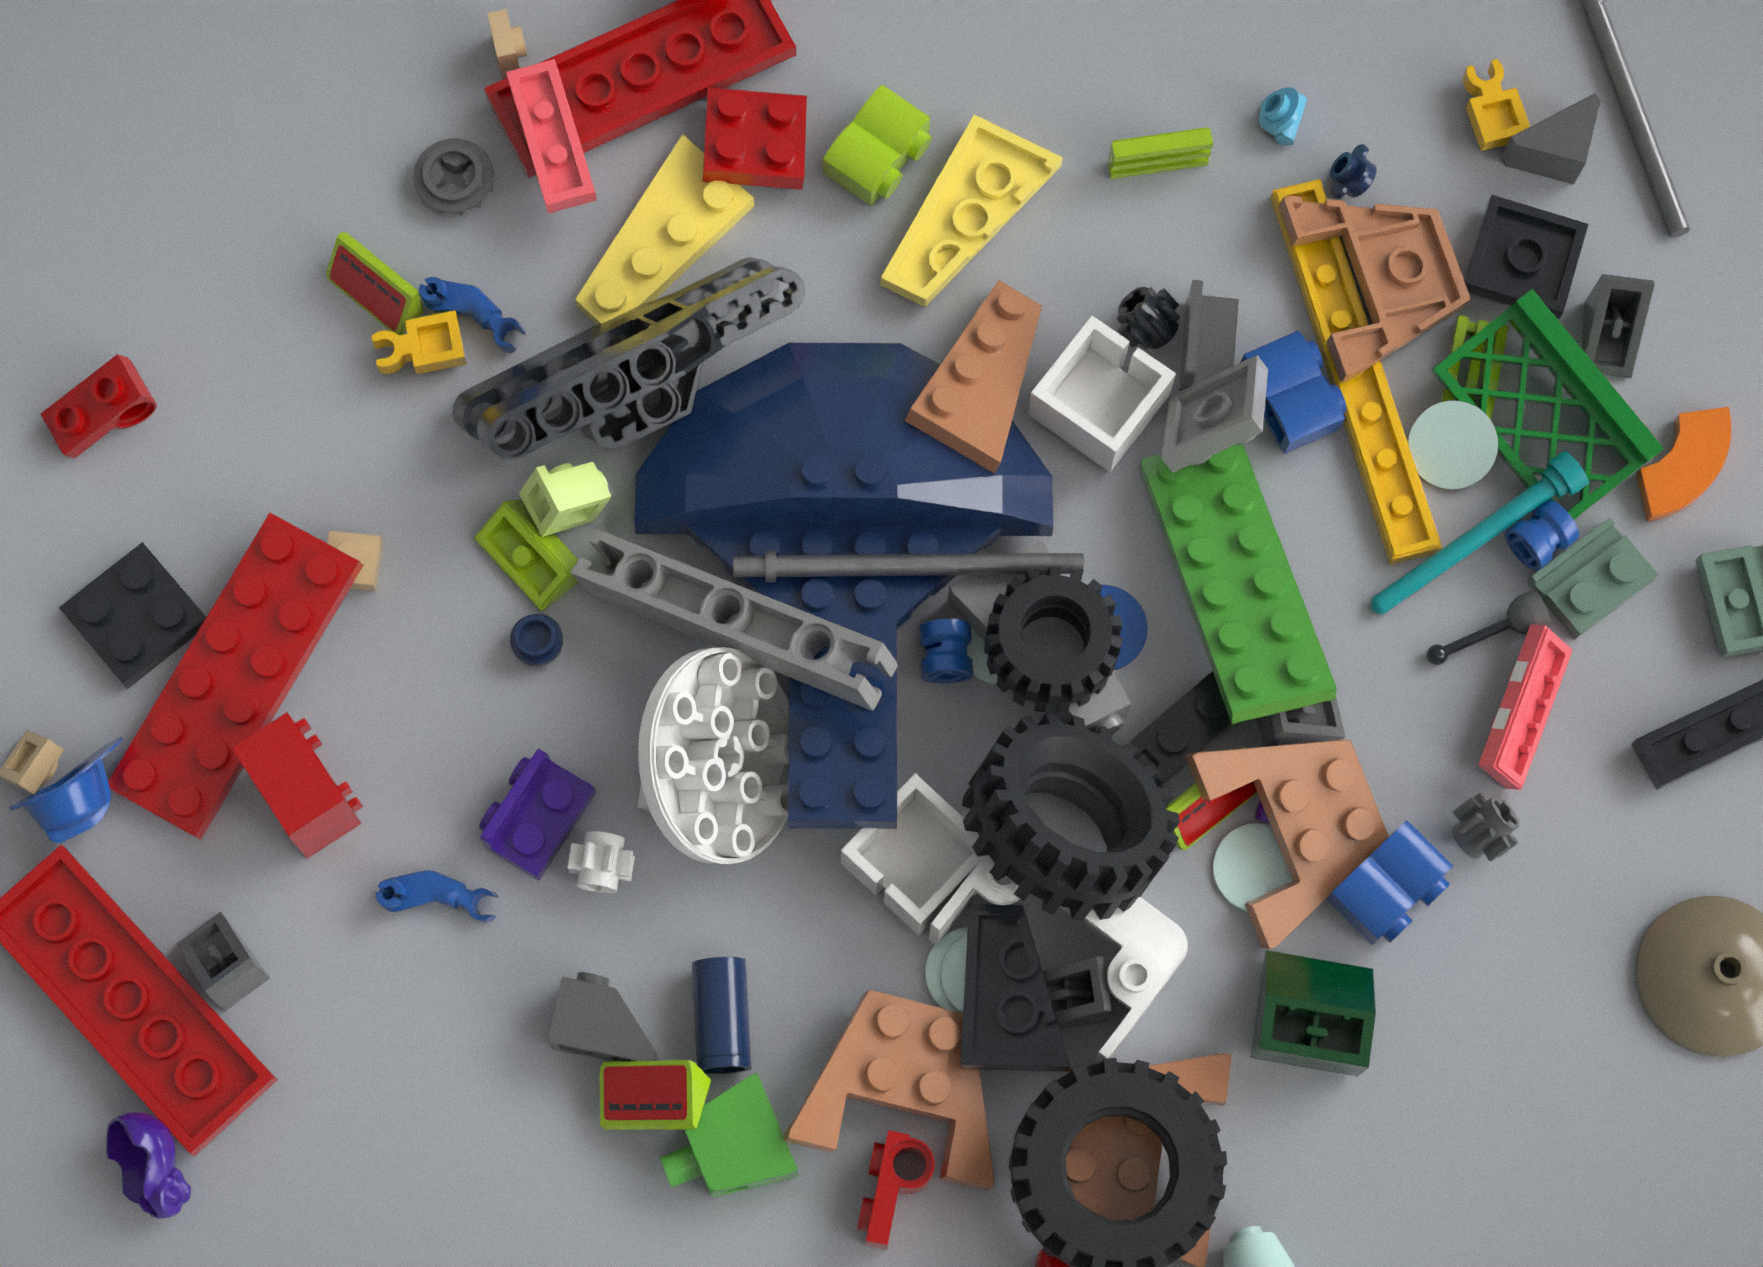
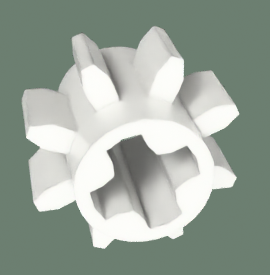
(600, 862)

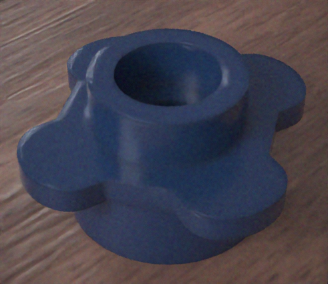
(1352, 173)

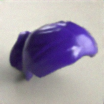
(147, 1163)

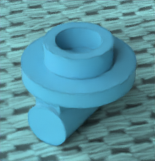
(1282, 114)

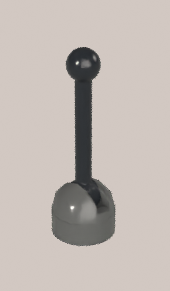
(1522, 612)

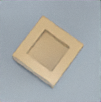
(507, 41)
(365, 549)
(31, 762)

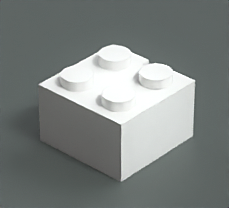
(1093, 400)
(918, 861)

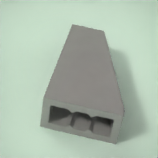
(1046, 639)

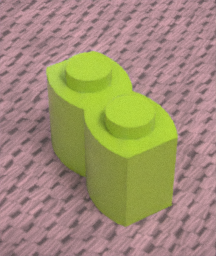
(877, 146)

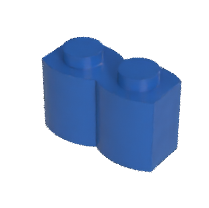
(1298, 397)
(1390, 883)

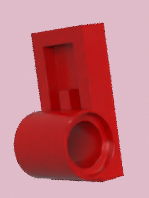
(97, 405)
(878, 1213)

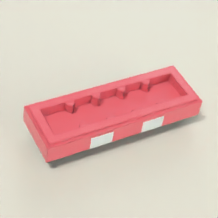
(1525, 707)

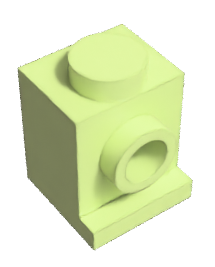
(565, 496)

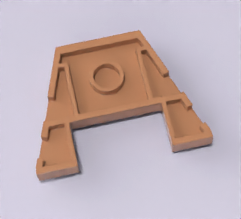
(1400, 266)
(1316, 811)
(907, 1061)
(1118, 1159)

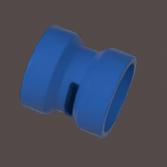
(1542, 534)
(946, 651)

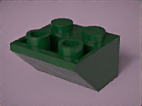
(1315, 1014)

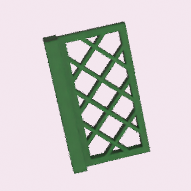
(1576, 375)

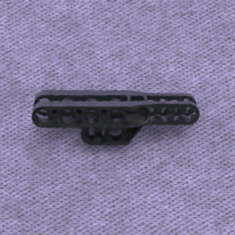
(657, 331)

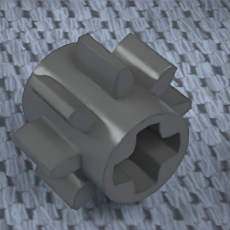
(1485, 827)

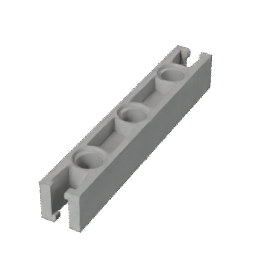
(763, 630)

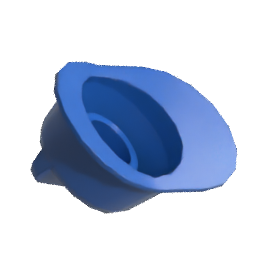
(74, 801)

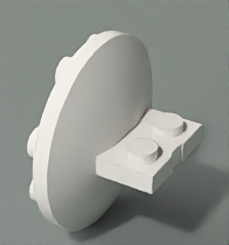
(715, 756)

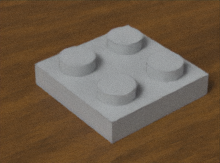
(1215, 414)

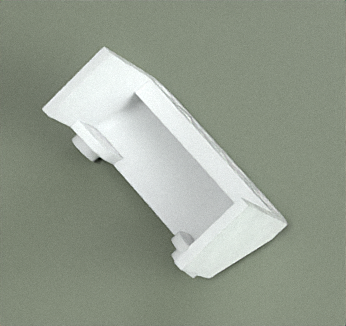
(1146, 943)

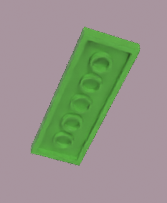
(1239, 585)

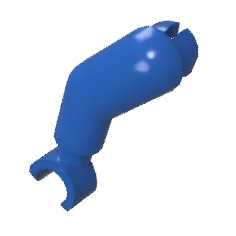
(469, 301)
(427, 887)

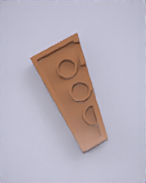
(980, 379)

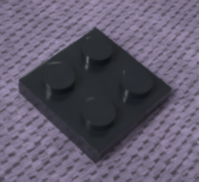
(1525, 251)
(134, 615)

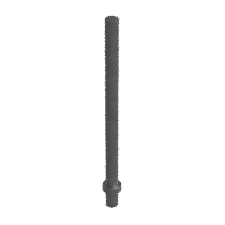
(1637, 117)
(775, 566)

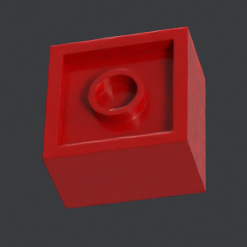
(298, 784)

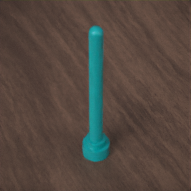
(1560, 478)

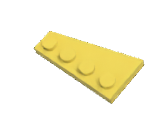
(972, 199)
(663, 235)

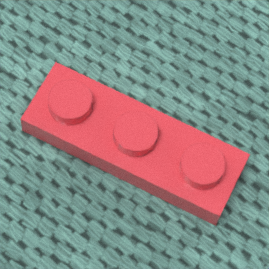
(551, 136)

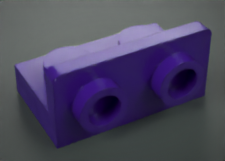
(535, 814)

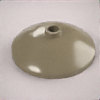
(1683, 980)

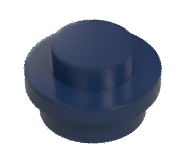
(536, 639)

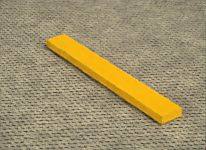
(1371, 413)

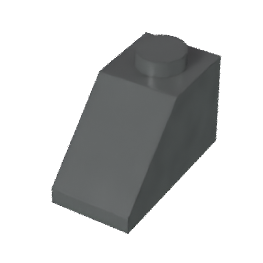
(596, 1022)

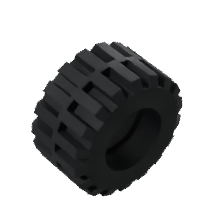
(1063, 599)

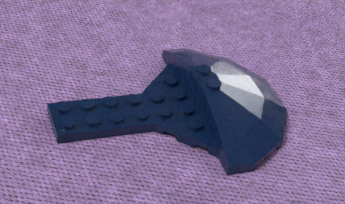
(819, 461)

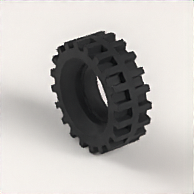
(1095, 778)
(1140, 1094)

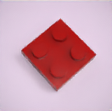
(755, 138)

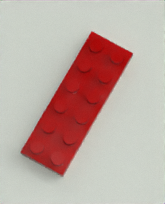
(655, 67)
(234, 674)
(130, 1001)

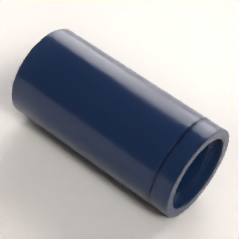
(721, 1015)

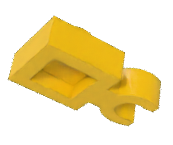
(1493, 112)
(430, 342)

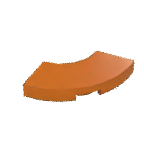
(1691, 464)

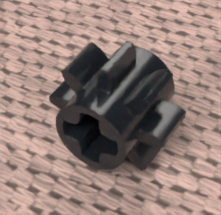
(1148, 317)

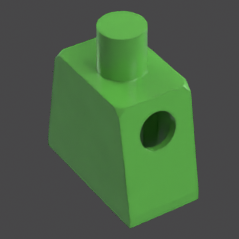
(734, 1144)

